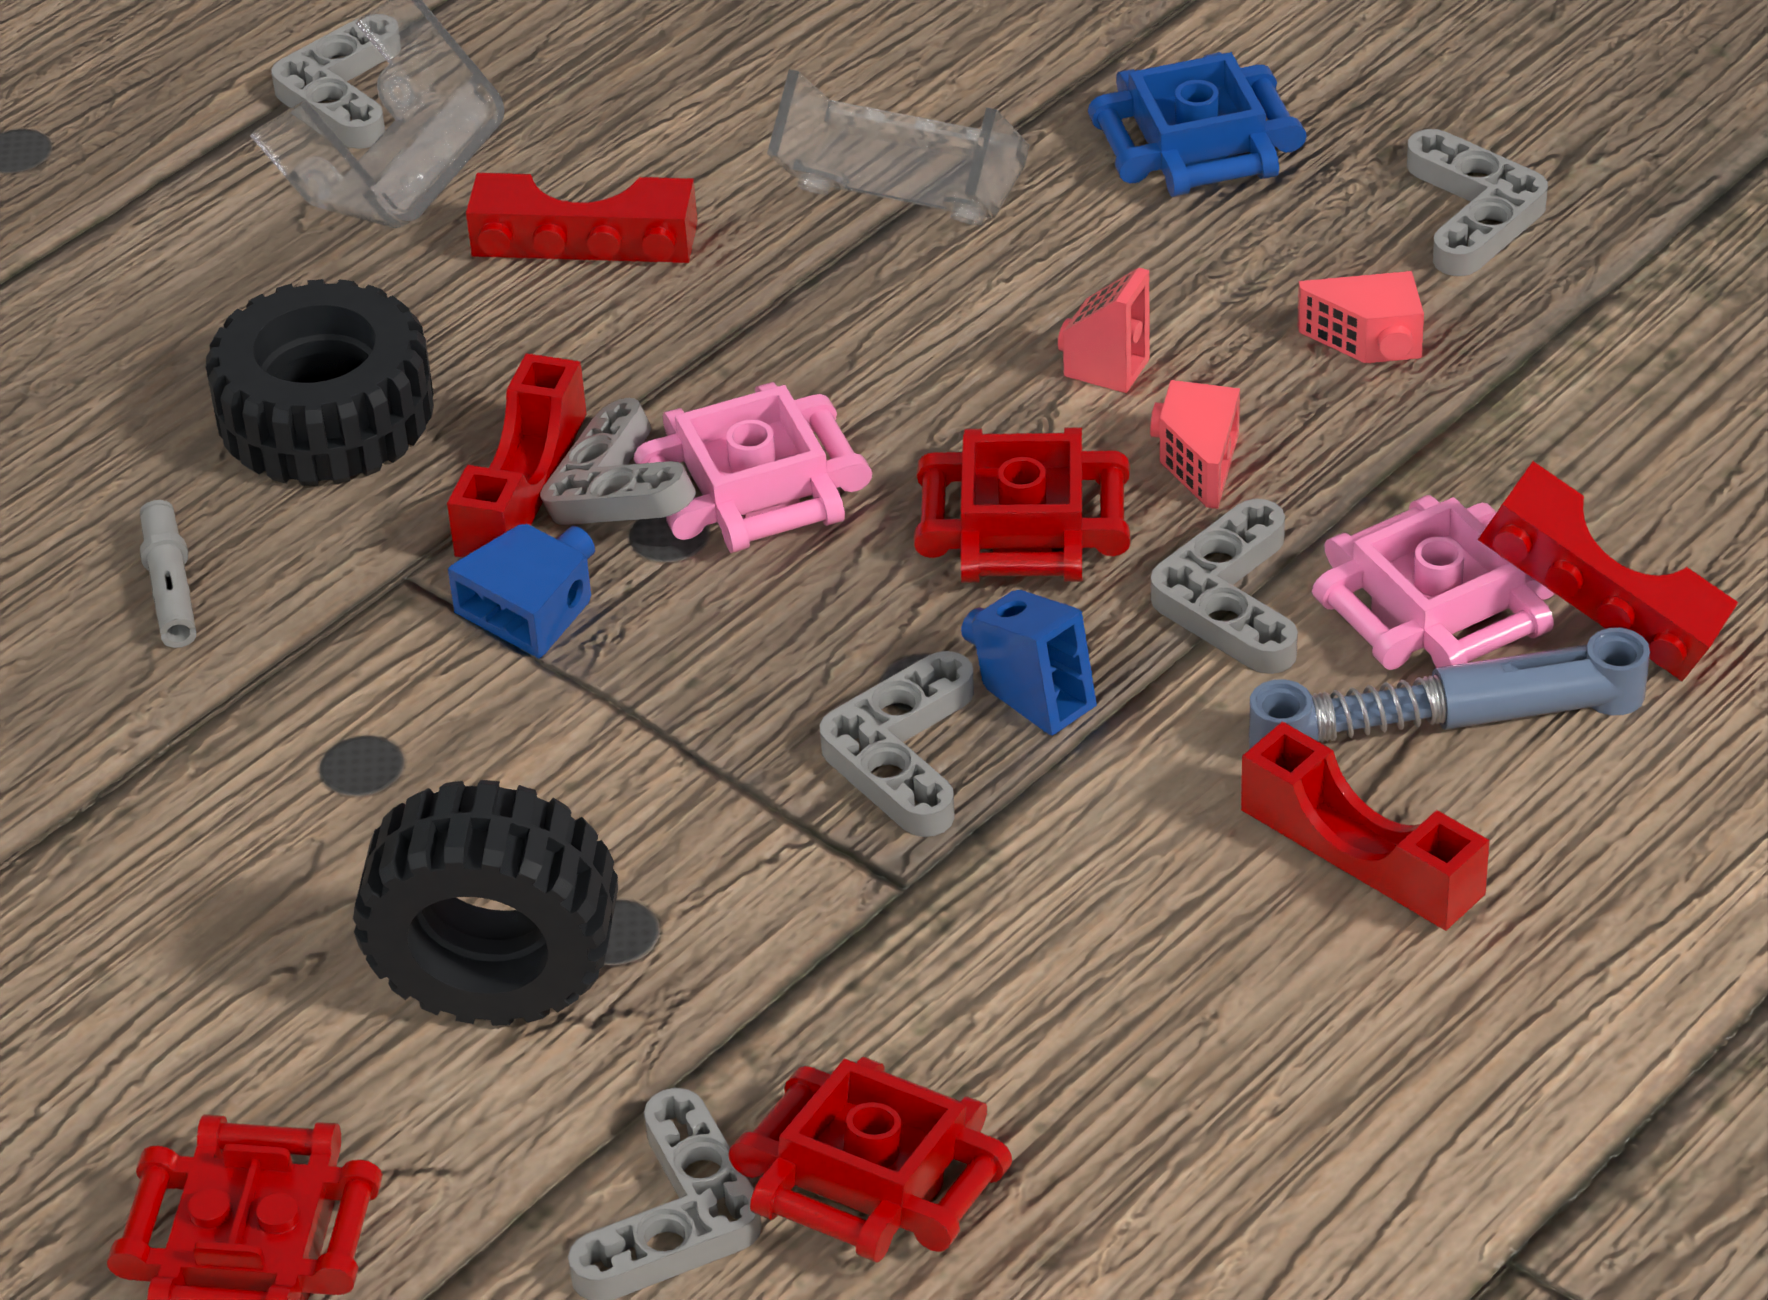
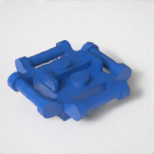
(1198, 122)

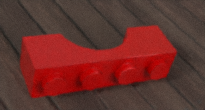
(643, 224)
(539, 427)
(1547, 538)
(1302, 794)

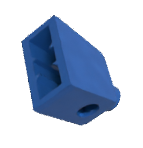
(525, 585)
(1034, 657)

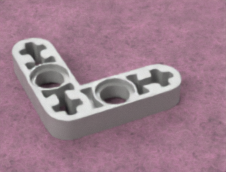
(328, 81)
(1506, 195)
(599, 484)
(1191, 588)
(934, 691)
(691, 1216)

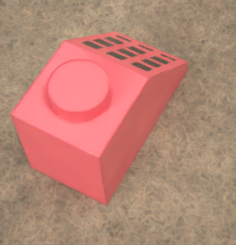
(1364, 315)
(1110, 334)
(1198, 436)

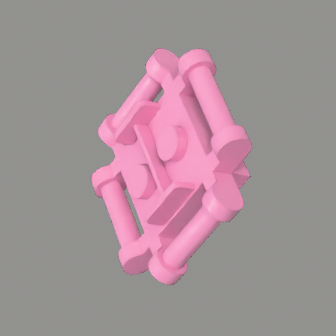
(757, 462)
(1430, 582)

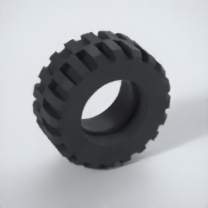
(269, 388)
(498, 849)

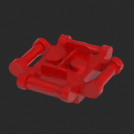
(1021, 502)
(873, 1149)
(248, 1215)

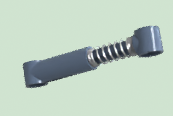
(1601, 675)

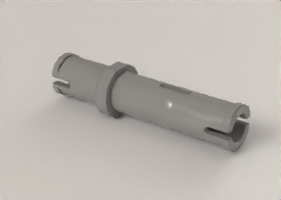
(165, 558)

